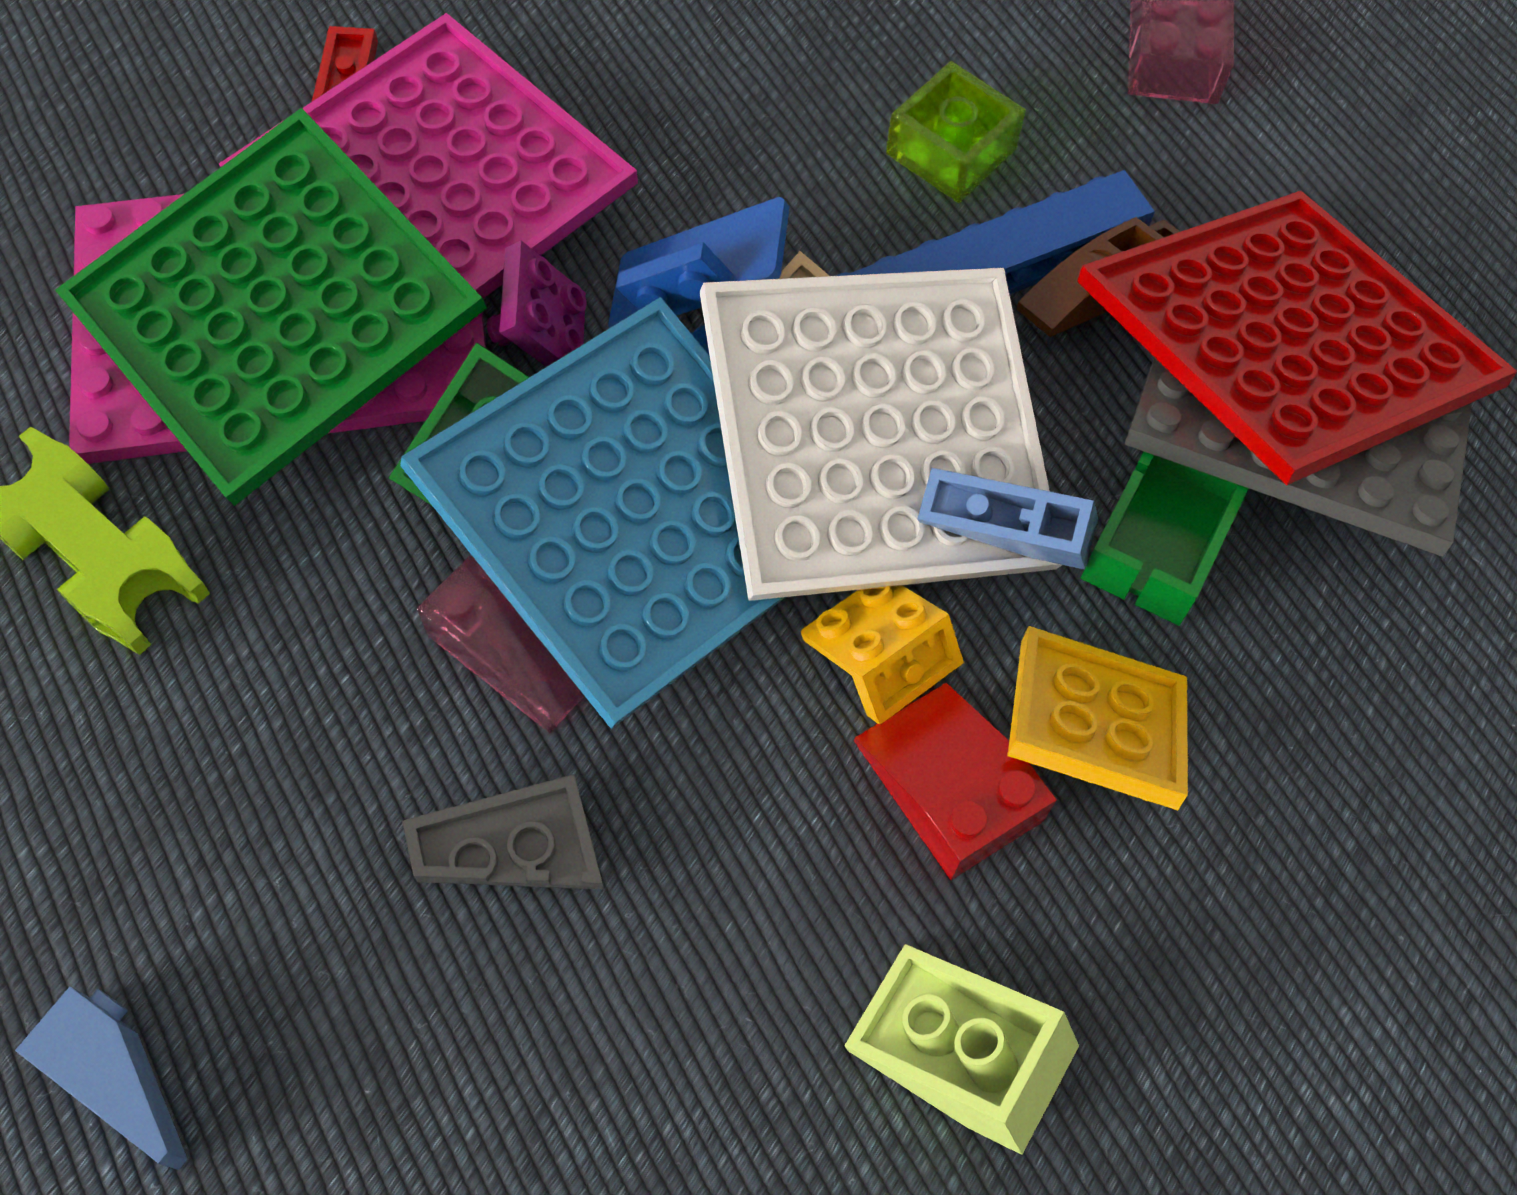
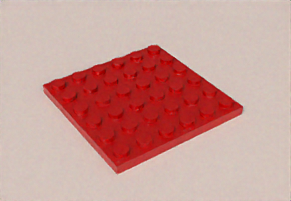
(1295, 333)

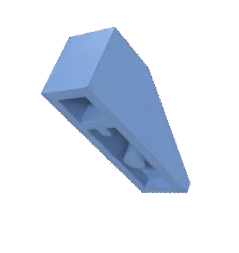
(1011, 517)
(106, 1069)

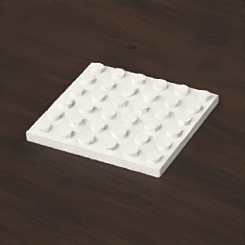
(844, 404)

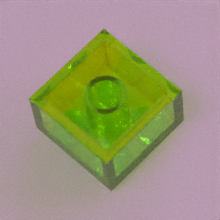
(954, 131)

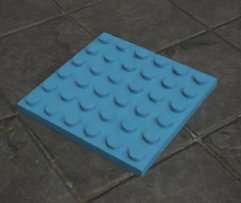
(604, 509)

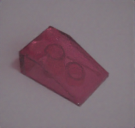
(493, 641)

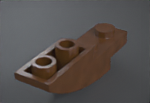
(1060, 300)

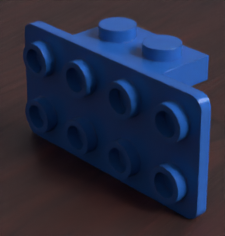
(723, 250)

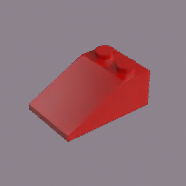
(955, 779)

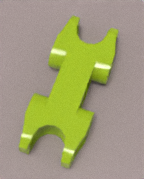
(111, 566)

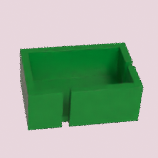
(1164, 536)

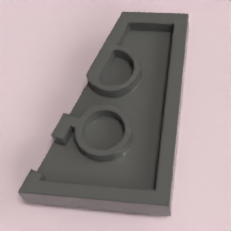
(508, 840)

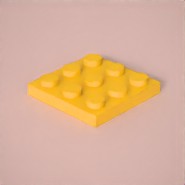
(1101, 718)

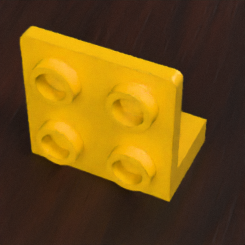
(889, 644)

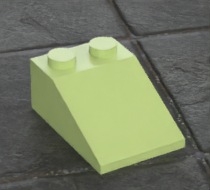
(966, 1045)

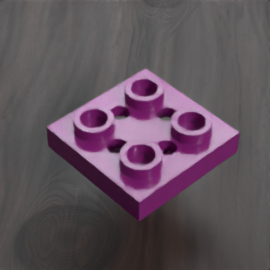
(538, 307)

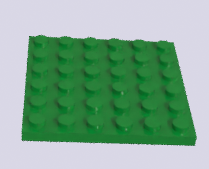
(270, 304)

